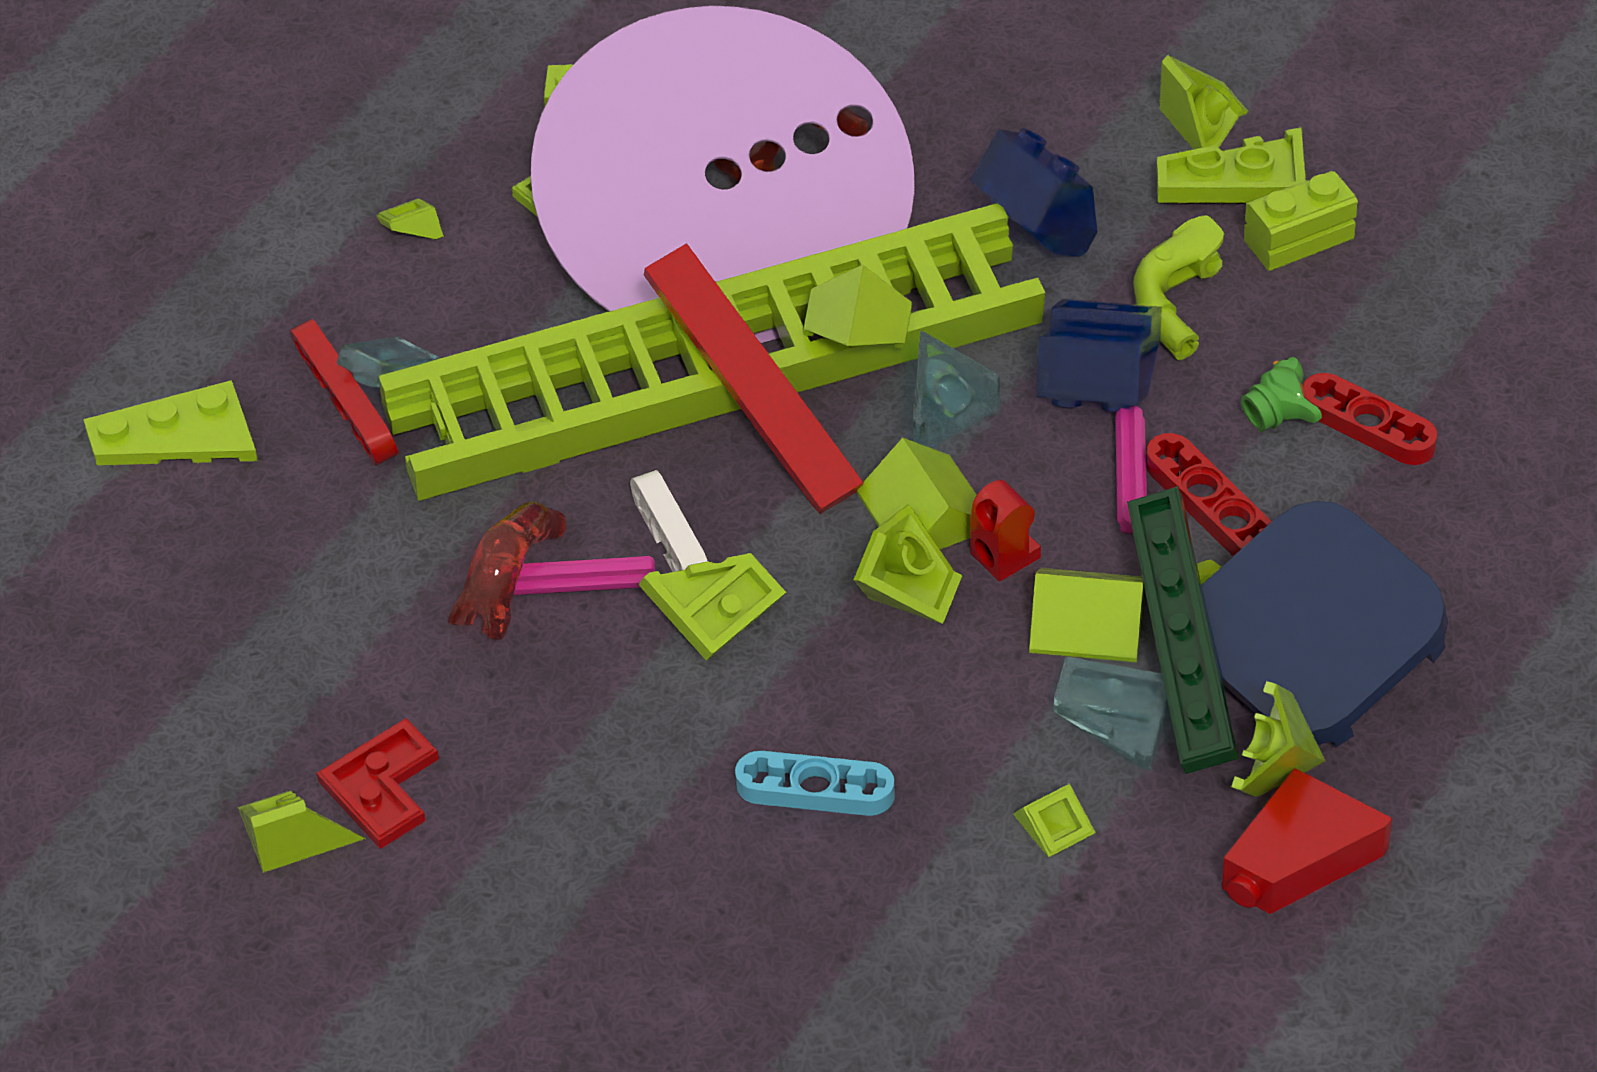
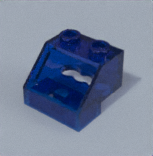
(1039, 191)
(1098, 353)

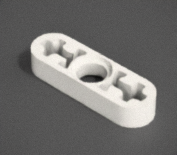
(666, 521)

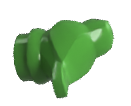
(1279, 397)

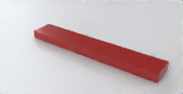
(753, 379)

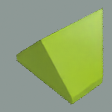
(1197, 104)
(858, 310)
(907, 569)
(1279, 745)
(288, 831)

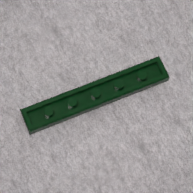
(1182, 631)

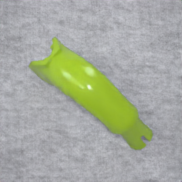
(1177, 260)

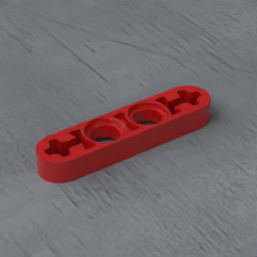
(344, 392)
(1207, 510)

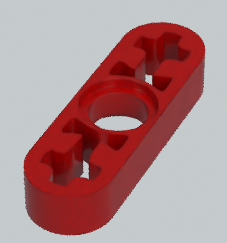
(1381, 436)

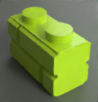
(1300, 220)

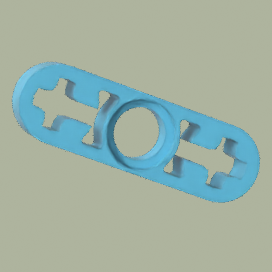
(805, 766)

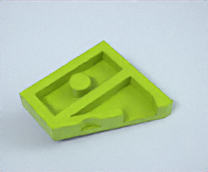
(714, 600)

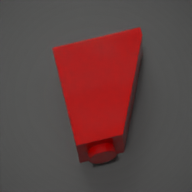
(1302, 843)

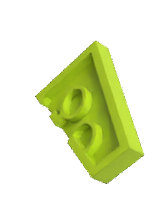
(1231, 174)
(182, 426)

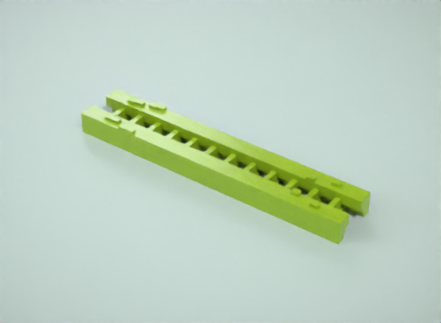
(649, 332)

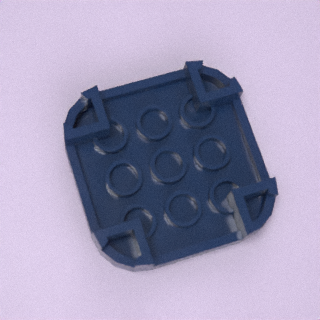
(1324, 615)

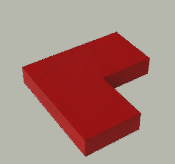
(370, 777)

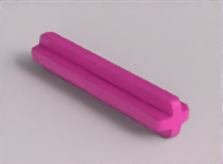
(1129, 462)
(583, 575)

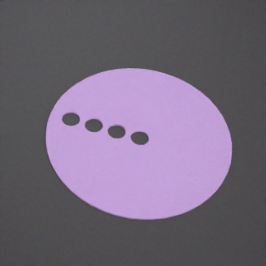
(666, 96)

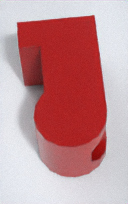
(1002, 524)

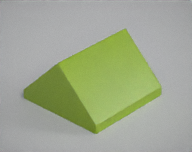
(927, 483)
(1086, 614)

